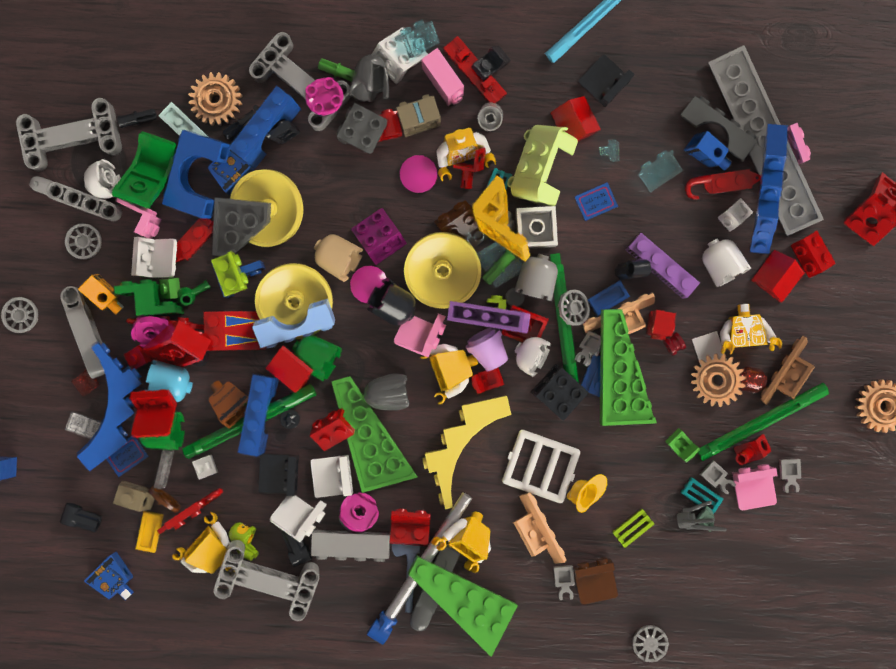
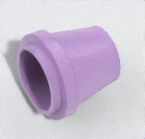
(488, 348)

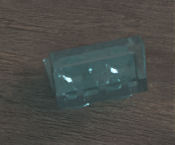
(493, 253)

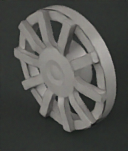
(83, 241)
(574, 307)
(19, 315)
(650, 643)

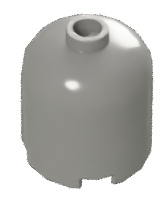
(537, 277)

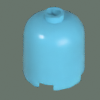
(169, 377)

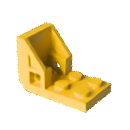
(493, 221)

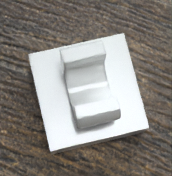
(205, 467)

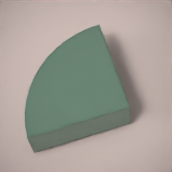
(706, 513)

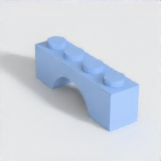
(271, 331)

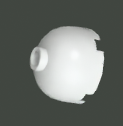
(101, 179)
(532, 354)

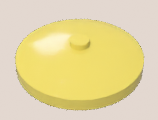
(285, 204)
(442, 269)
(289, 291)

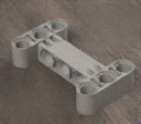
(290, 74)
(68, 135)
(267, 580)

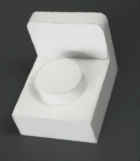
(735, 215)

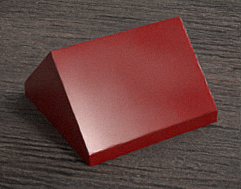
(577, 117)
(778, 275)
(536, 326)
(289, 369)

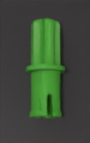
(336, 69)
(498, 267)

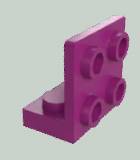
(379, 236)

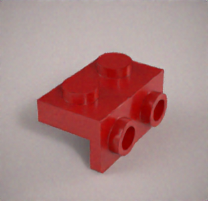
(813, 254)
(331, 430)

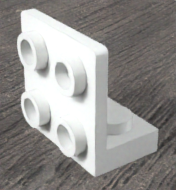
(396, 56)
(332, 476)

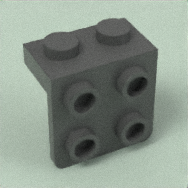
(361, 128)

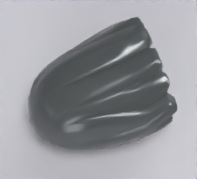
(369, 79)
(387, 392)

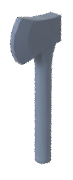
(411, 552)

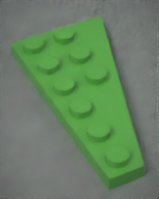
(621, 381)
(372, 448)
(474, 608)

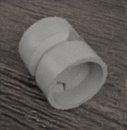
(490, 116)

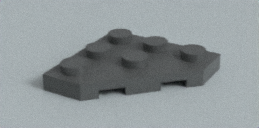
(237, 223)

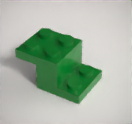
(148, 298)

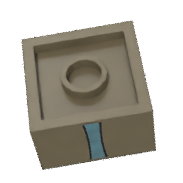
(419, 115)

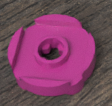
(146, 324)
(349, 517)

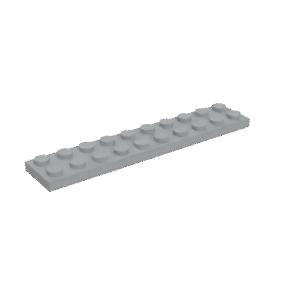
(754, 111)

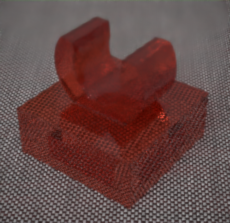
(85, 383)

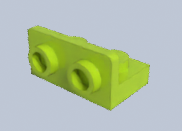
(229, 273)

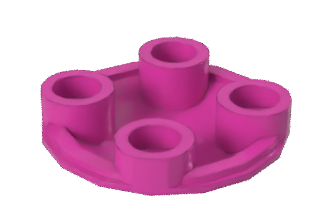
(324, 96)
(418, 174)
(365, 281)

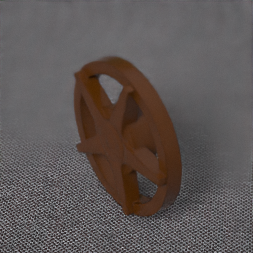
(164, 499)

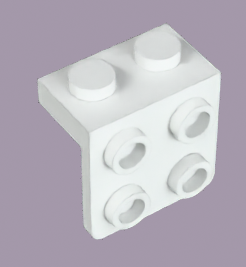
(154, 257)
(297, 517)

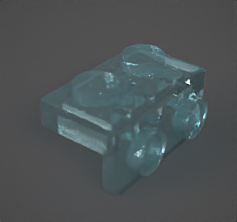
(418, 38)
(660, 171)

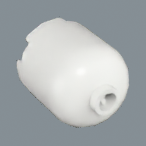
(724, 261)

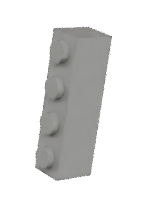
(350, 544)

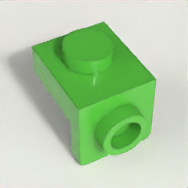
(169, 288)
(682, 445)

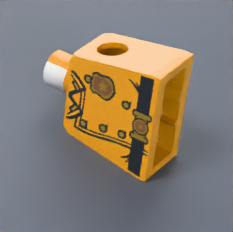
(95, 287)

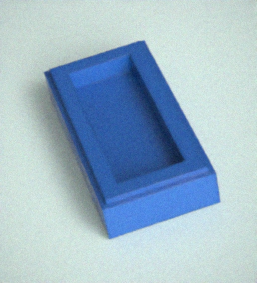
(608, 297)

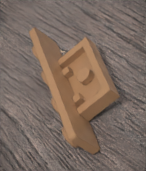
(791, 375)

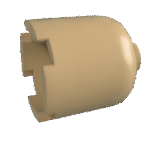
(337, 256)

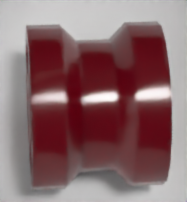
(674, 344)

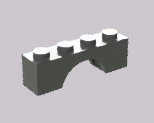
(699, 113)

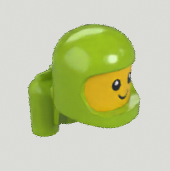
(245, 534)

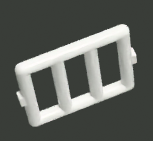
(539, 442)

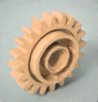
(207, 90)
(727, 371)
(871, 408)

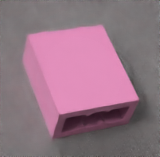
(443, 77)

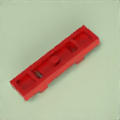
(490, 88)

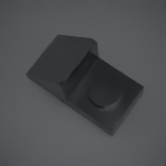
(490, 63)

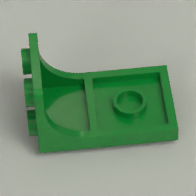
(147, 172)

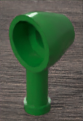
(185, 291)

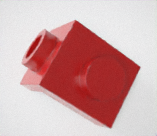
(137, 358)
(487, 380)

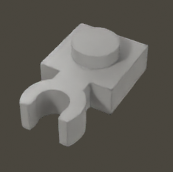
(590, 346)
(790, 470)
(716, 475)
(564, 578)

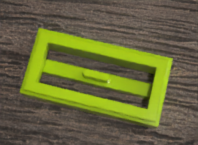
(645, 518)

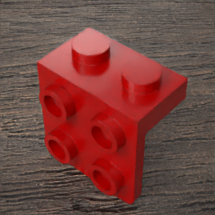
(153, 413)

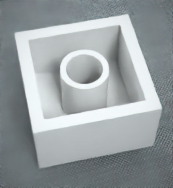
(537, 226)

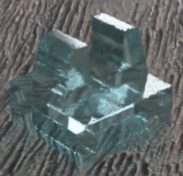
(611, 150)

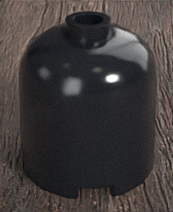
(392, 303)

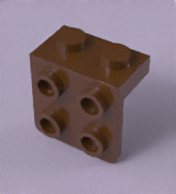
(461, 222)
(595, 581)

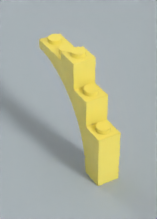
(444, 460)

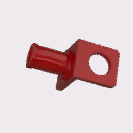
(469, 169)
(752, 450)

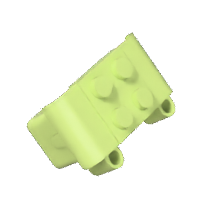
(536, 164)

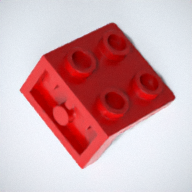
(410, 527)

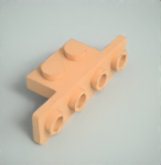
(631, 313)
(536, 532)

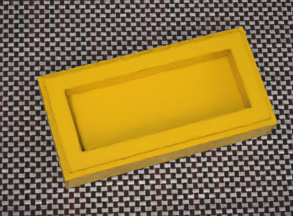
(148, 533)

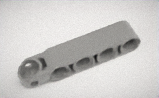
(84, 200)
(82, 328)

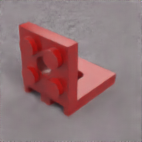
(879, 205)

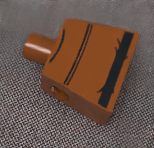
(228, 403)

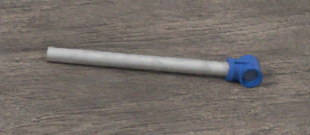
(382, 627)

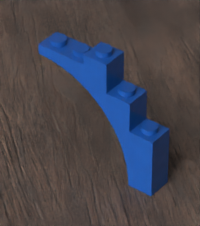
(770, 188)
(108, 436)

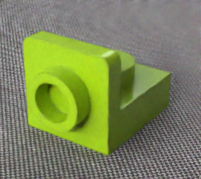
(495, 299)

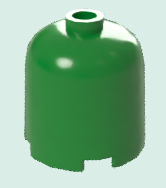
(317, 355)
(170, 442)

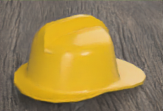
(586, 493)

